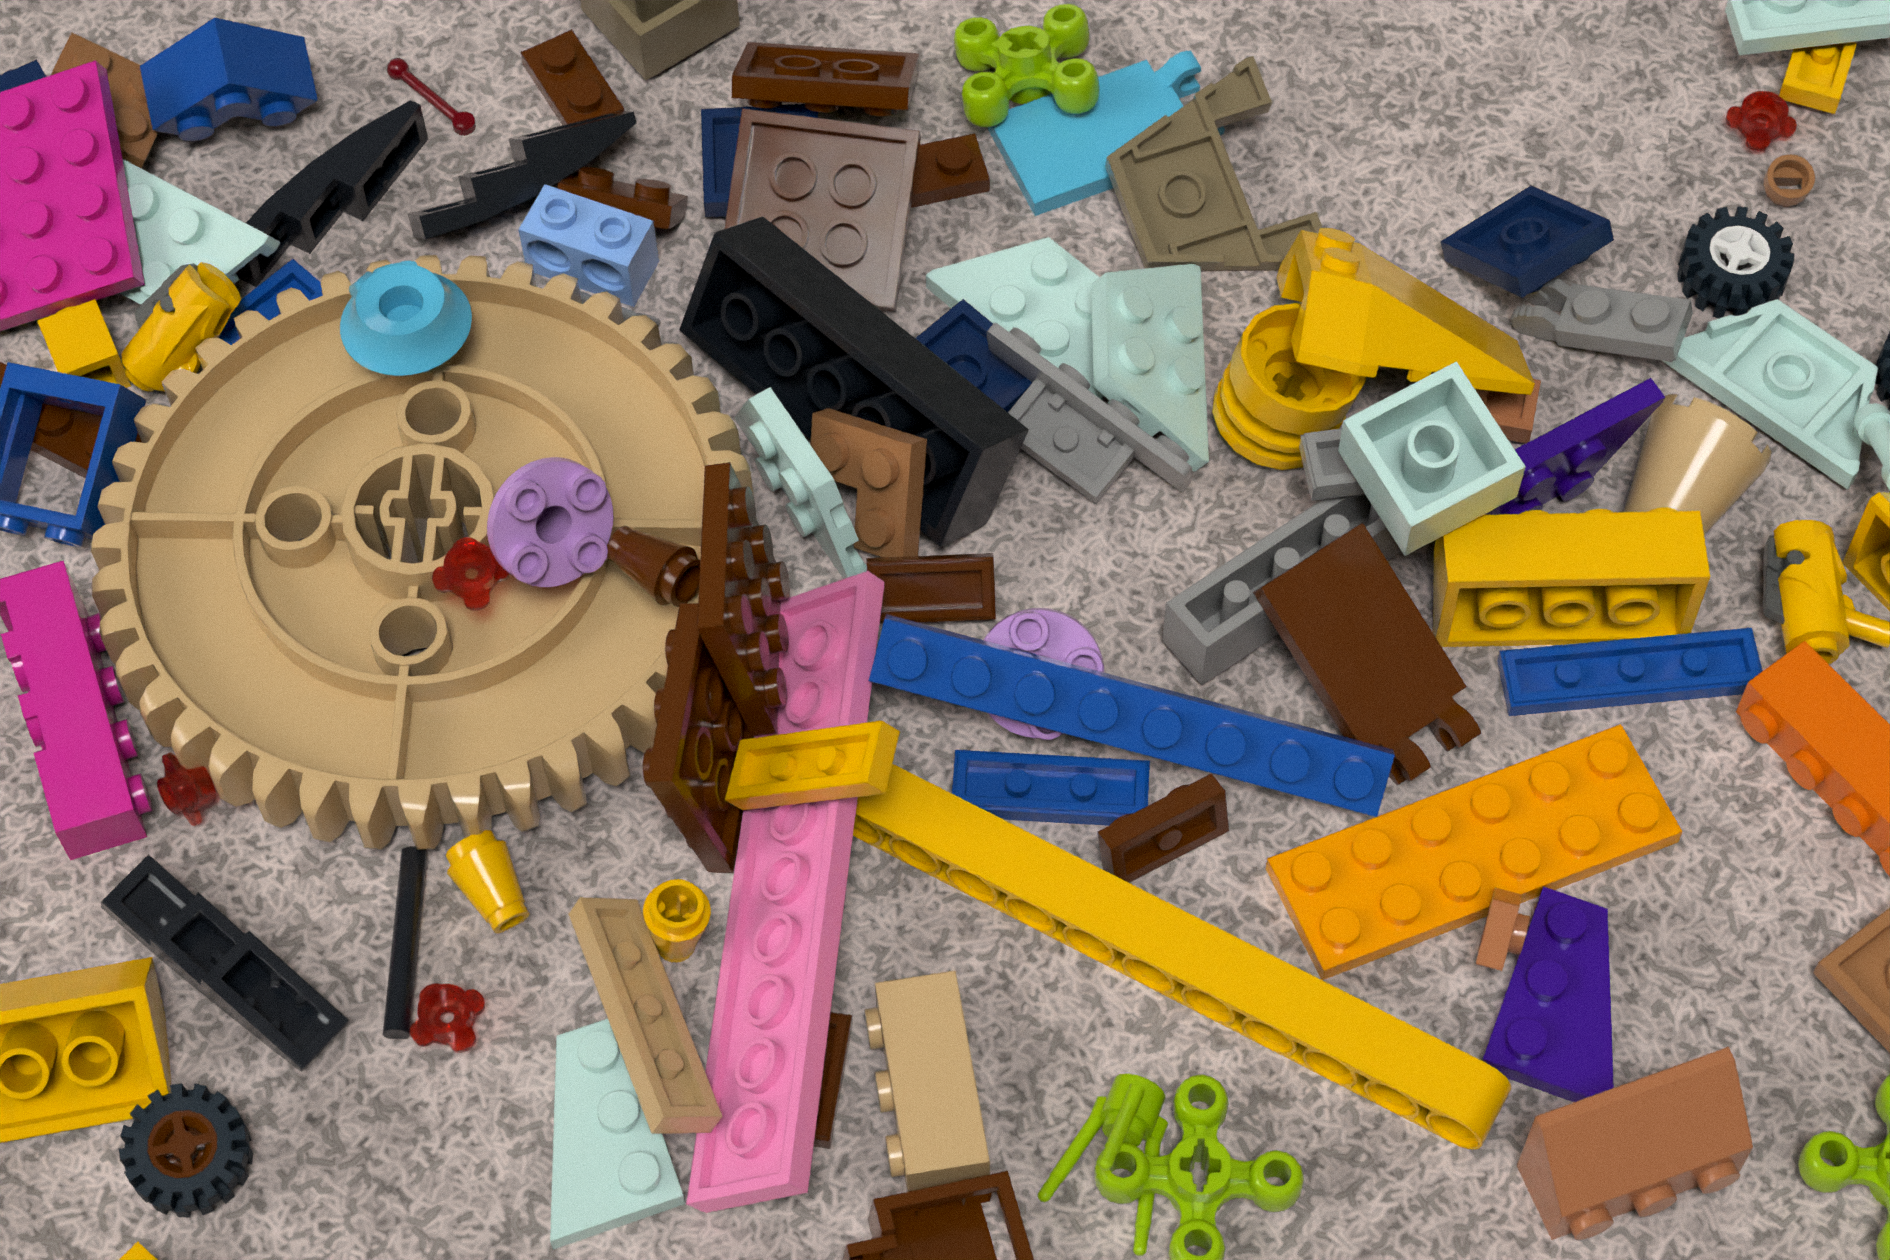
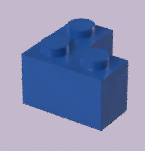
(226, 74)

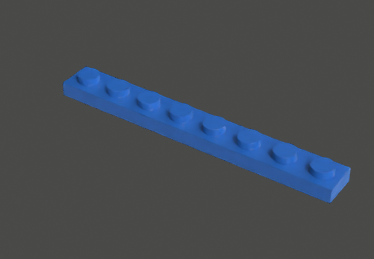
(1132, 715)

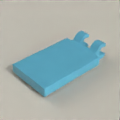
(1064, 154)

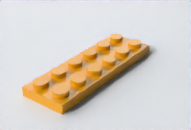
(1445, 854)

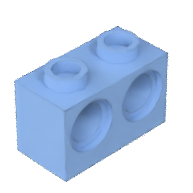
(589, 242)

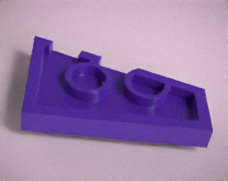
(1558, 1003)

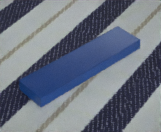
(1628, 671)

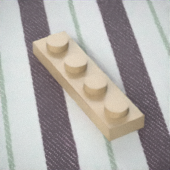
(645, 1016)

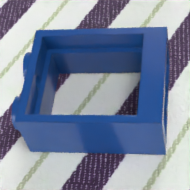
(21, 401)

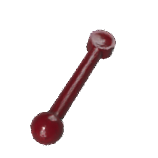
(462, 122)

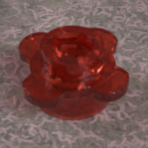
(1764, 107)
(463, 556)
(185, 789)
(442, 999)

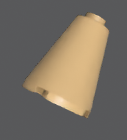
(1695, 460)

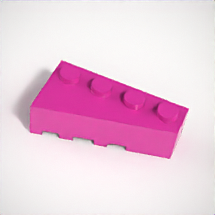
(72, 712)

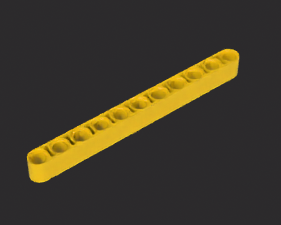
(1185, 958)

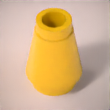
(488, 879)
(676, 918)

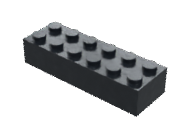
(821, 345)

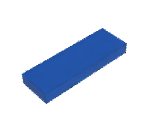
(1051, 786)

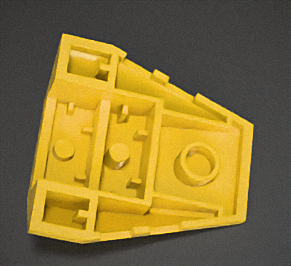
(1374, 314)

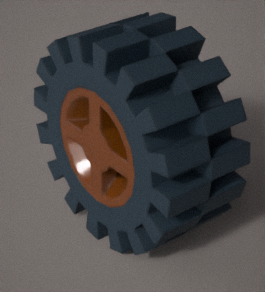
(177, 1128)

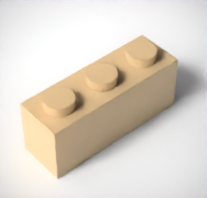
(927, 1081)

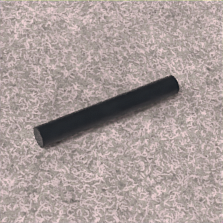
(405, 943)

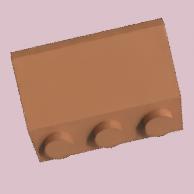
(1637, 1146)

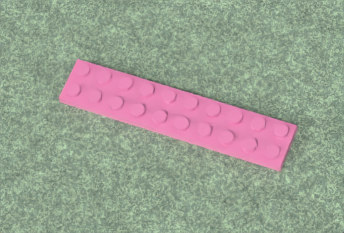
(786, 925)

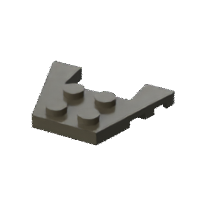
(1184, 190)

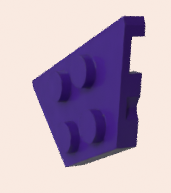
(1573, 453)

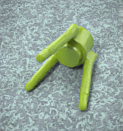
(1126, 1116)

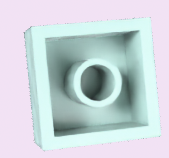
(1430, 458)

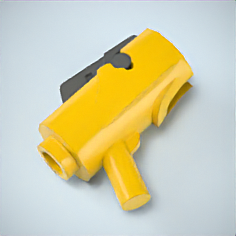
(175, 320)
(1806, 592)

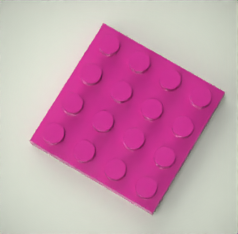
(62, 197)

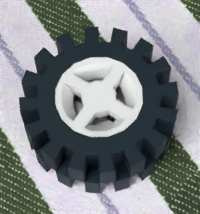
(1717, 249)

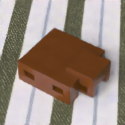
(941, 1223)

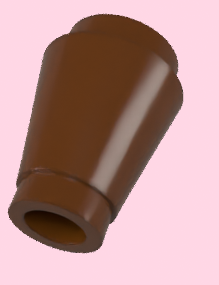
(659, 566)

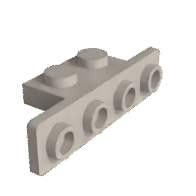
(1074, 429)

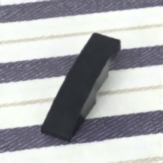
(538, 160)
(341, 180)
(224, 963)

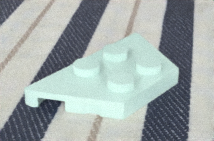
(184, 230)
(1030, 289)
(1153, 351)
(1785, 382)
(794, 466)

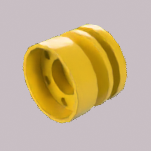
(1273, 399)

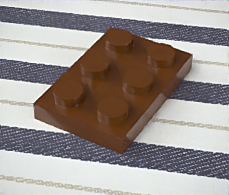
(825, 77)

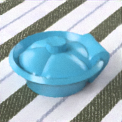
(404, 319)

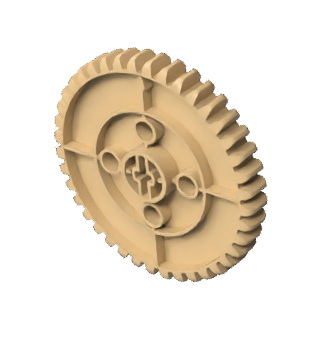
(289, 652)

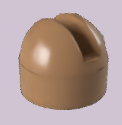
(1788, 171)

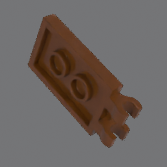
(1368, 651)

